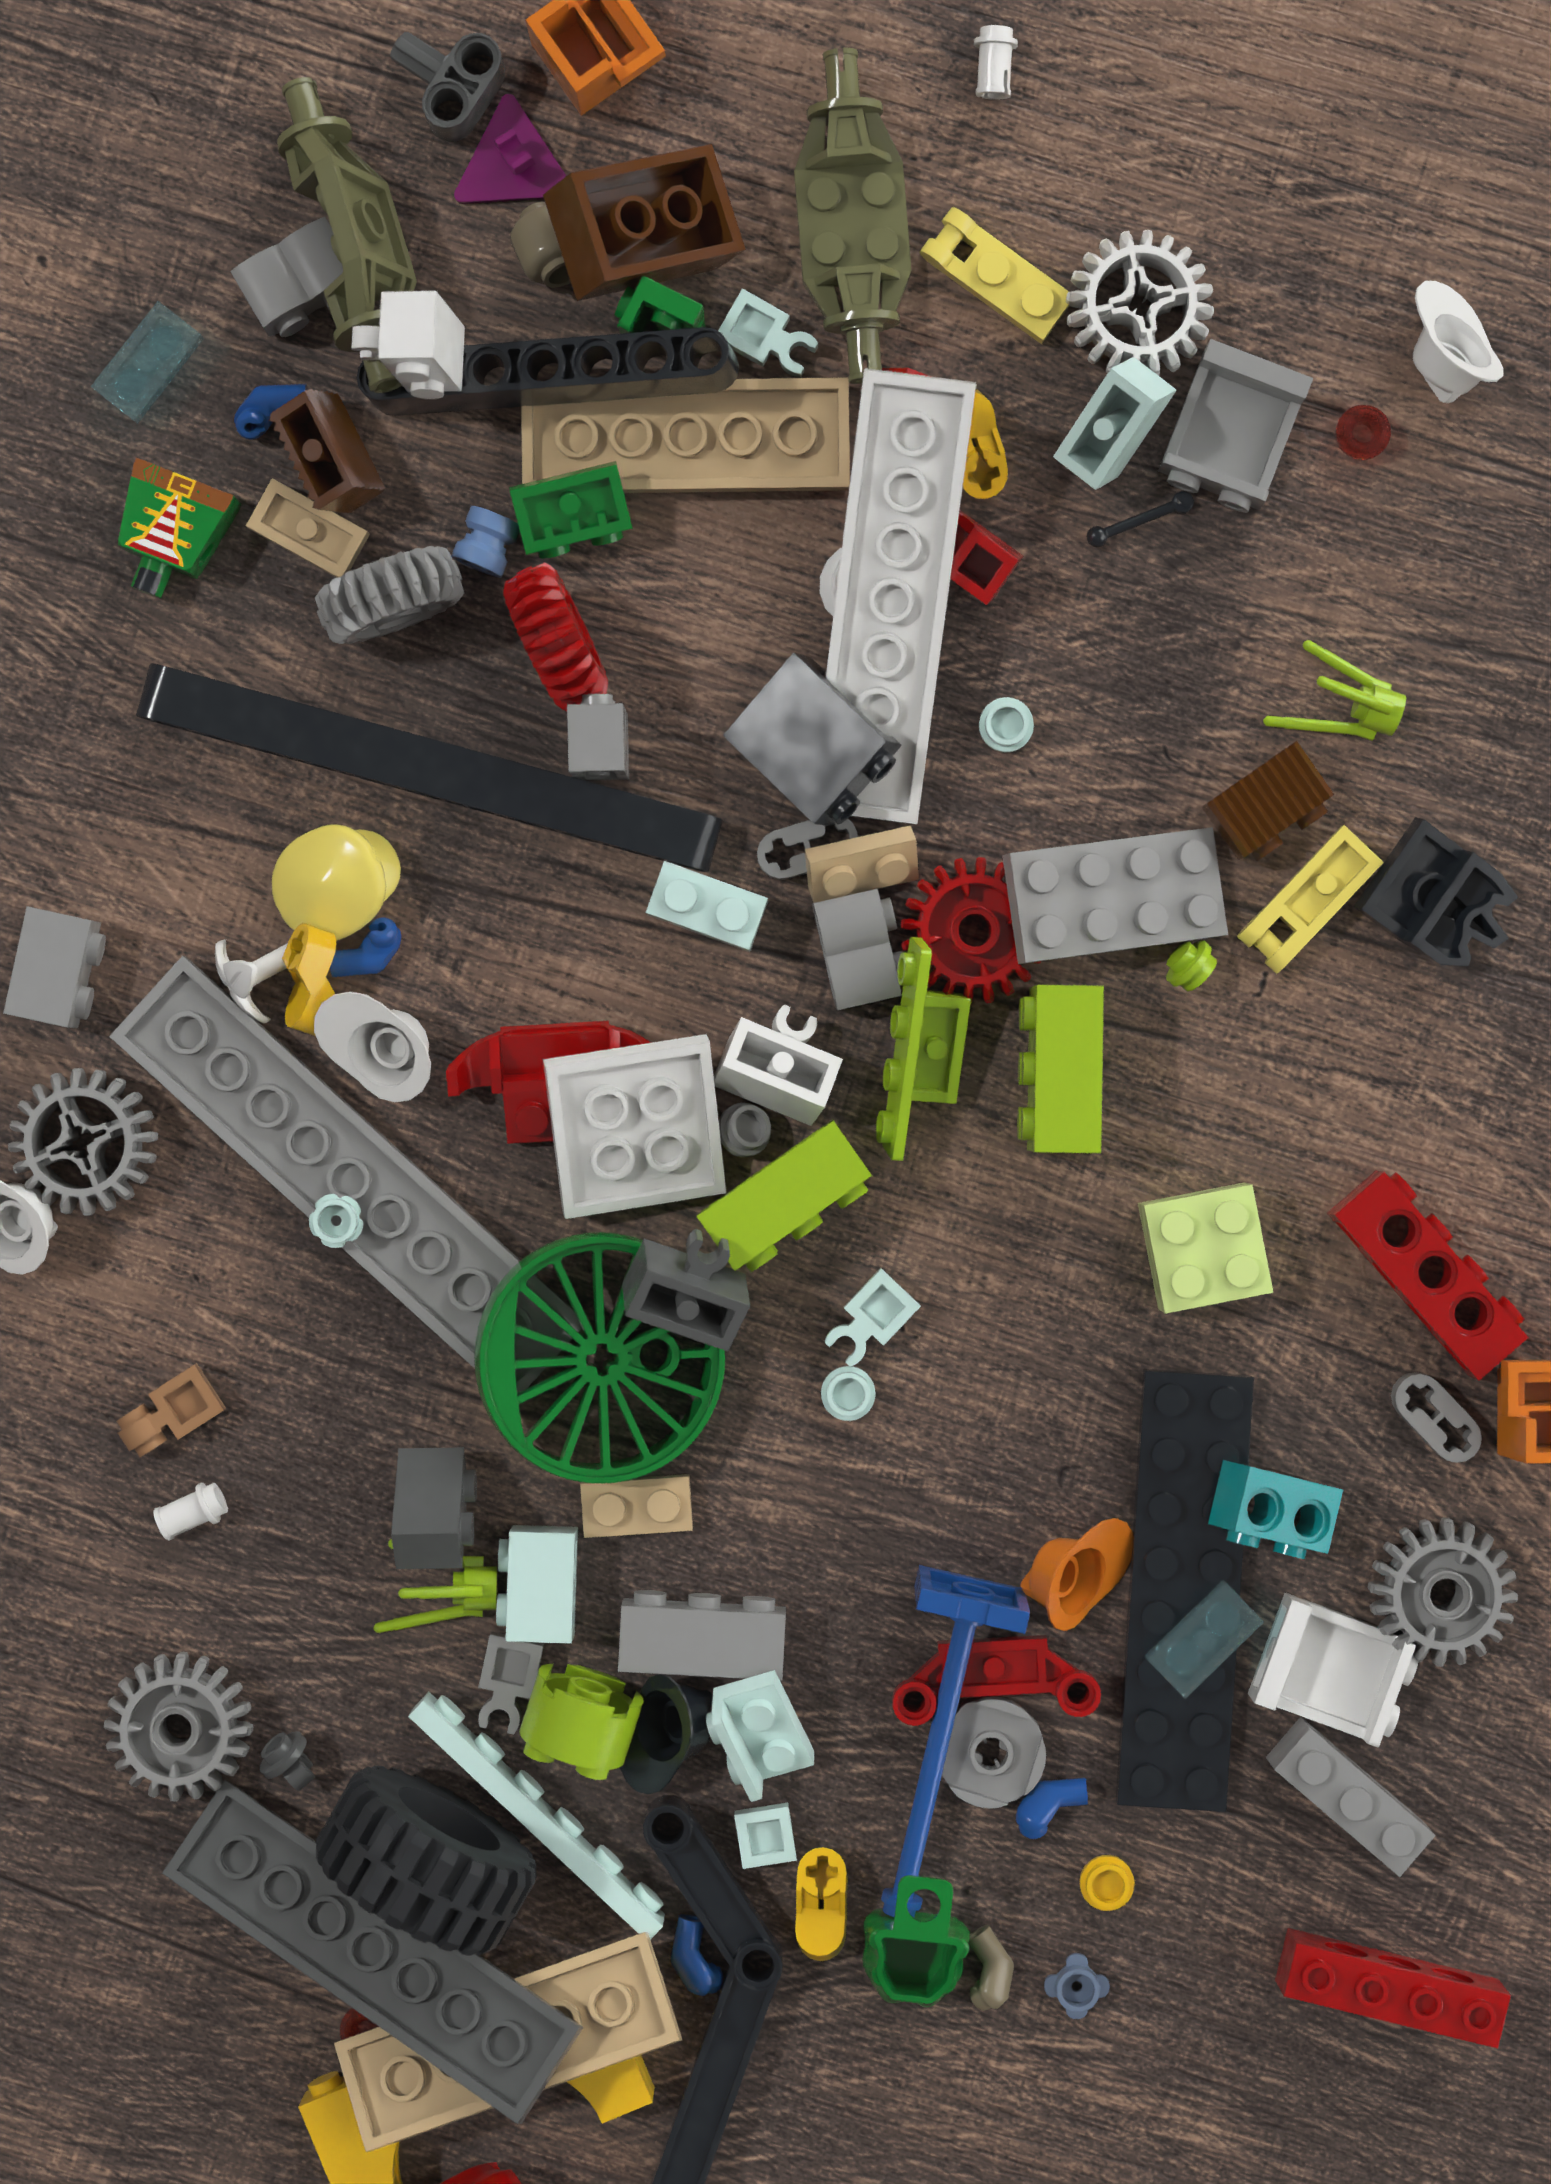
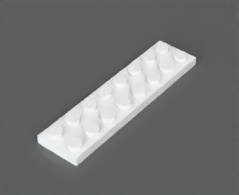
(899, 568)

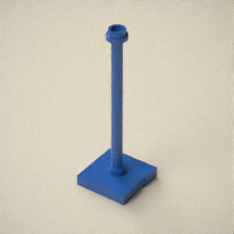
(969, 1604)

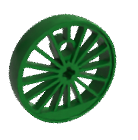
(497, 1364)

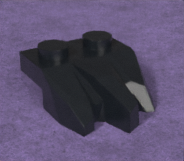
(1436, 896)

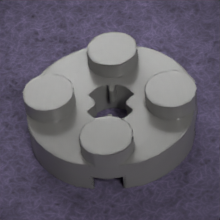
(1017, 1735)

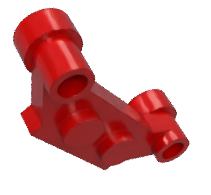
(997, 1669)

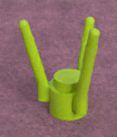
(1374, 705)
(471, 1590)

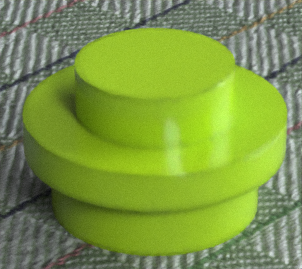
(1190, 965)

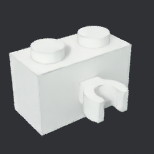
(416, 342)
(778, 1068)

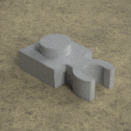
(509, 1672)

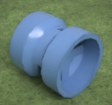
(484, 546)

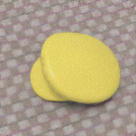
(335, 879)

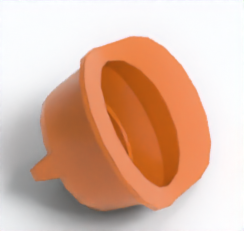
(1077, 1573)

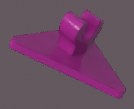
(509, 160)

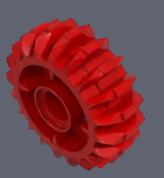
(554, 635)
(939, 928)

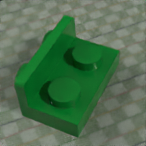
(658, 307)
(571, 510)

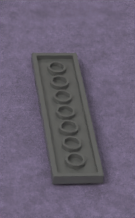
(435, 2001)

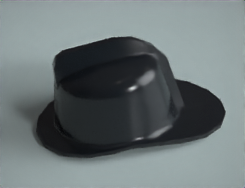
(666, 1733)

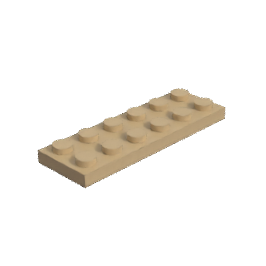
(733, 440)
(607, 1991)

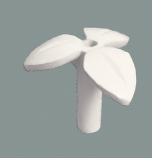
(243, 975)

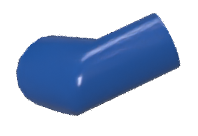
(255, 411)
(372, 954)

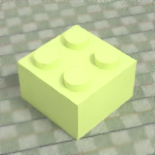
(1205, 1247)

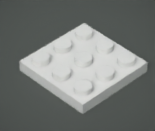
(635, 1126)

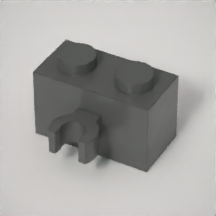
(687, 1291)
(430, 1508)

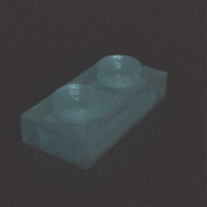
(147, 362)
(1204, 1639)

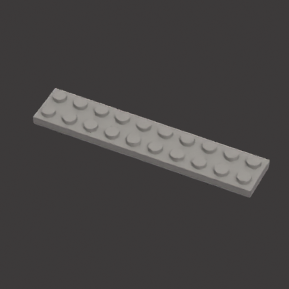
(319, 1146)

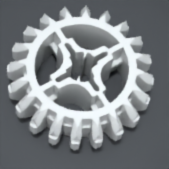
(1161, 298)

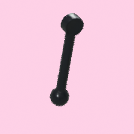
(1180, 504)

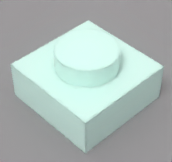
(765, 1835)

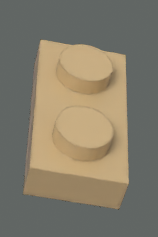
(307, 532)
(862, 864)
(637, 1506)

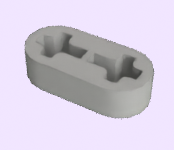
(792, 836)
(1445, 1408)

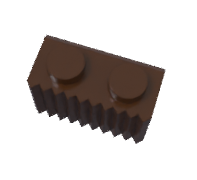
(327, 451)
(1268, 802)

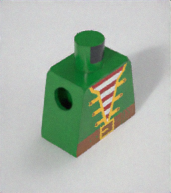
(172, 525)

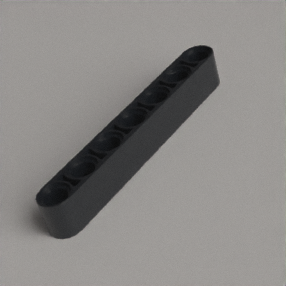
(573, 380)

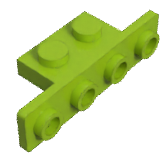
(927, 1050)

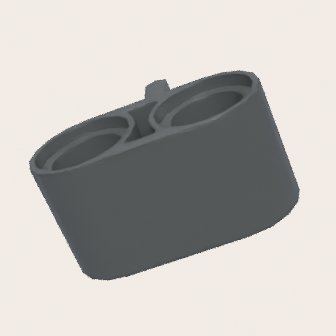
(451, 81)

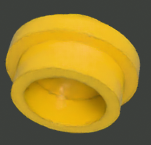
(1107, 1882)

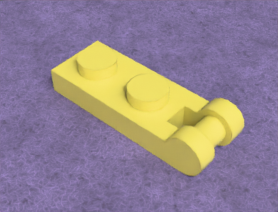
(997, 276)
(1312, 897)

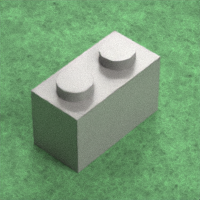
(598, 739)
(54, 968)

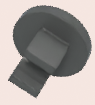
(286, 1757)

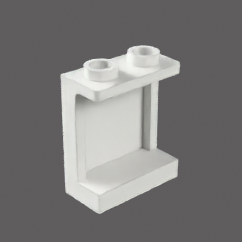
(1333, 1670)

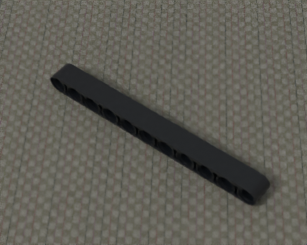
(429, 767)

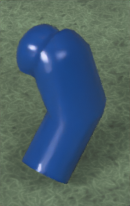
(1045, 1800)
(689, 1963)

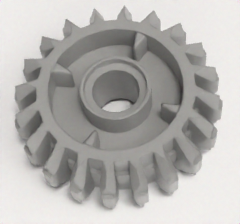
(389, 594)
(1474, 1603)
(155, 1750)

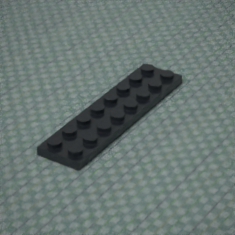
(1172, 1746)

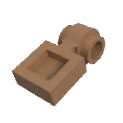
(181, 1403)

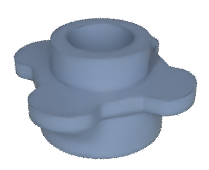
(1076, 2002)

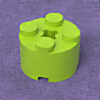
(580, 1720)

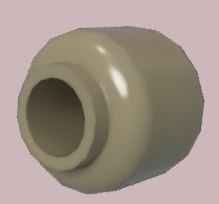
(538, 247)

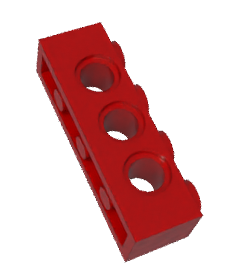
(1362, 1220)
(1392, 1988)

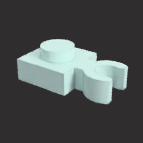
(757, 331)
(877, 1310)

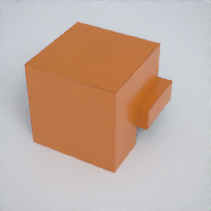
(593, 46)
(1524, 1410)

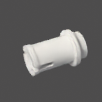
(994, 64)
(191, 1511)

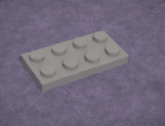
(1115, 895)

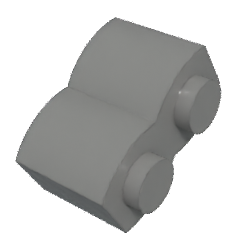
(290, 278)
(858, 948)

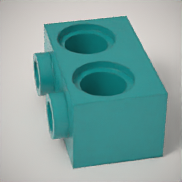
(1274, 1511)

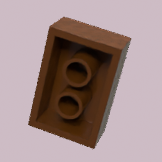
(644, 218)

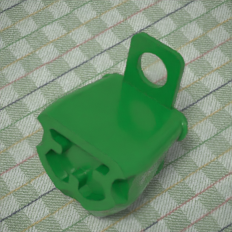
(915, 1956)

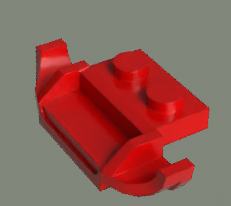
(514, 1066)

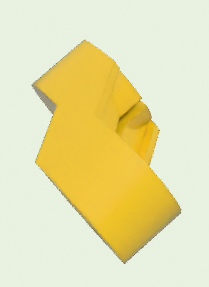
(985, 464)
(308, 962)
(817, 1930)

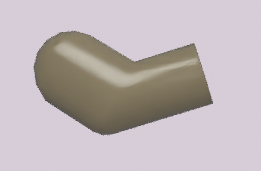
(997, 1970)

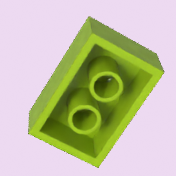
(1062, 1069)
(786, 1197)

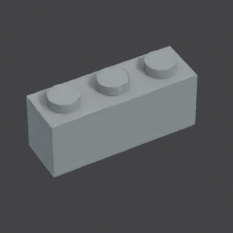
(701, 1635)
(1350, 1796)

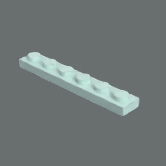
(522, 1798)

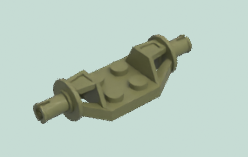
(360, 215)
(852, 215)

